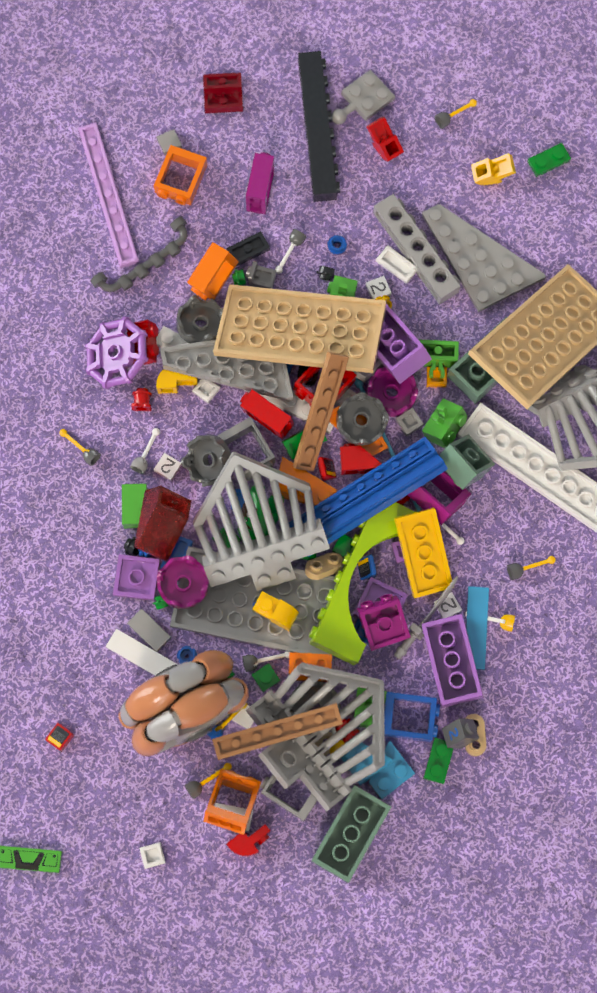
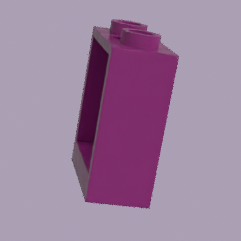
(260, 183)
(447, 486)

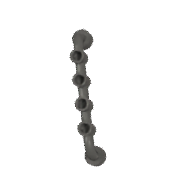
(141, 269)

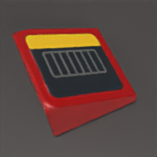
(326, 469)
(59, 737)

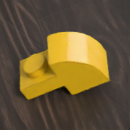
(493, 171)
(169, 381)
(276, 610)

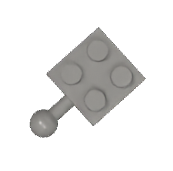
(364, 95)

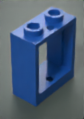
(388, 714)

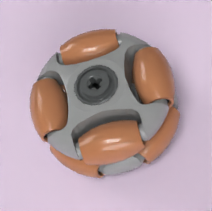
(182, 703)

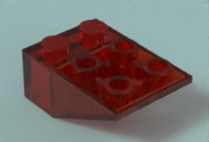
(161, 521)

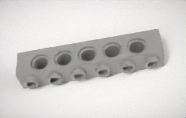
(394, 207)

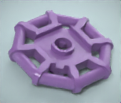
(125, 354)

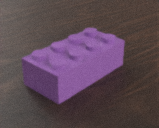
(399, 348)
(452, 660)

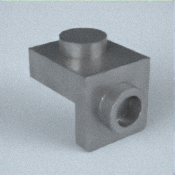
(260, 276)

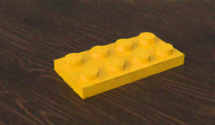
(423, 552)

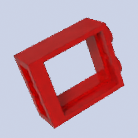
(303, 393)
(266, 414)

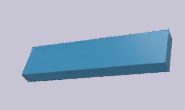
(477, 623)

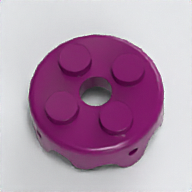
(406, 392)
(180, 568)

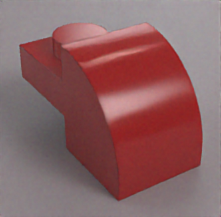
(384, 140)
(245, 846)

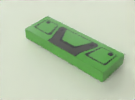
(30, 859)

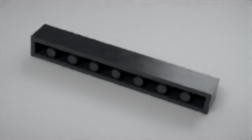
(317, 126)

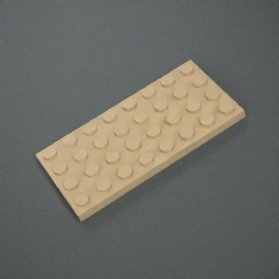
(299, 327)
(542, 338)

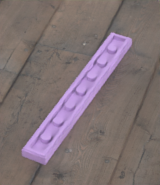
(108, 195)

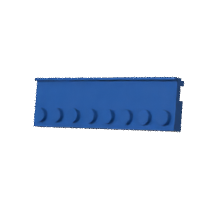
(377, 489)

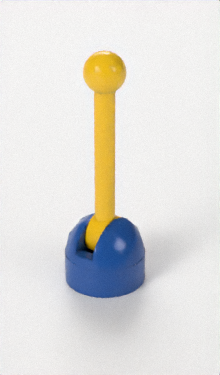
(217, 731)

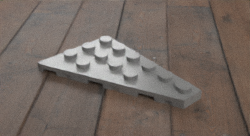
(480, 263)
(199, 362)

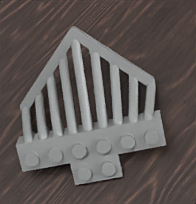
(569, 395)
(267, 556)
(301, 756)

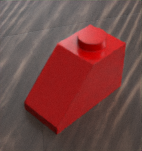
(356, 460)

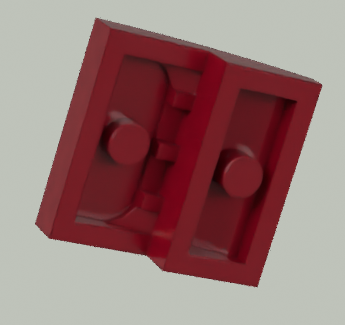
(222, 93)

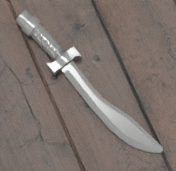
(416, 631)

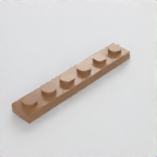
(320, 411)
(277, 731)

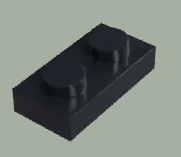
(249, 248)

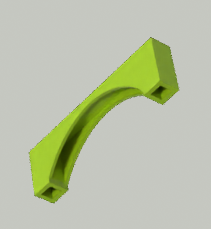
(335, 629)

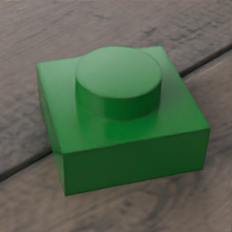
(266, 677)

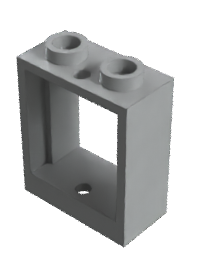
(240, 430)
(305, 810)

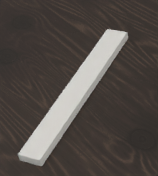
(155, 663)

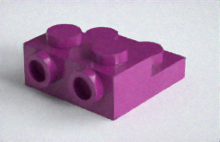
(383, 621)

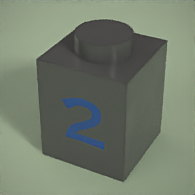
(460, 733)

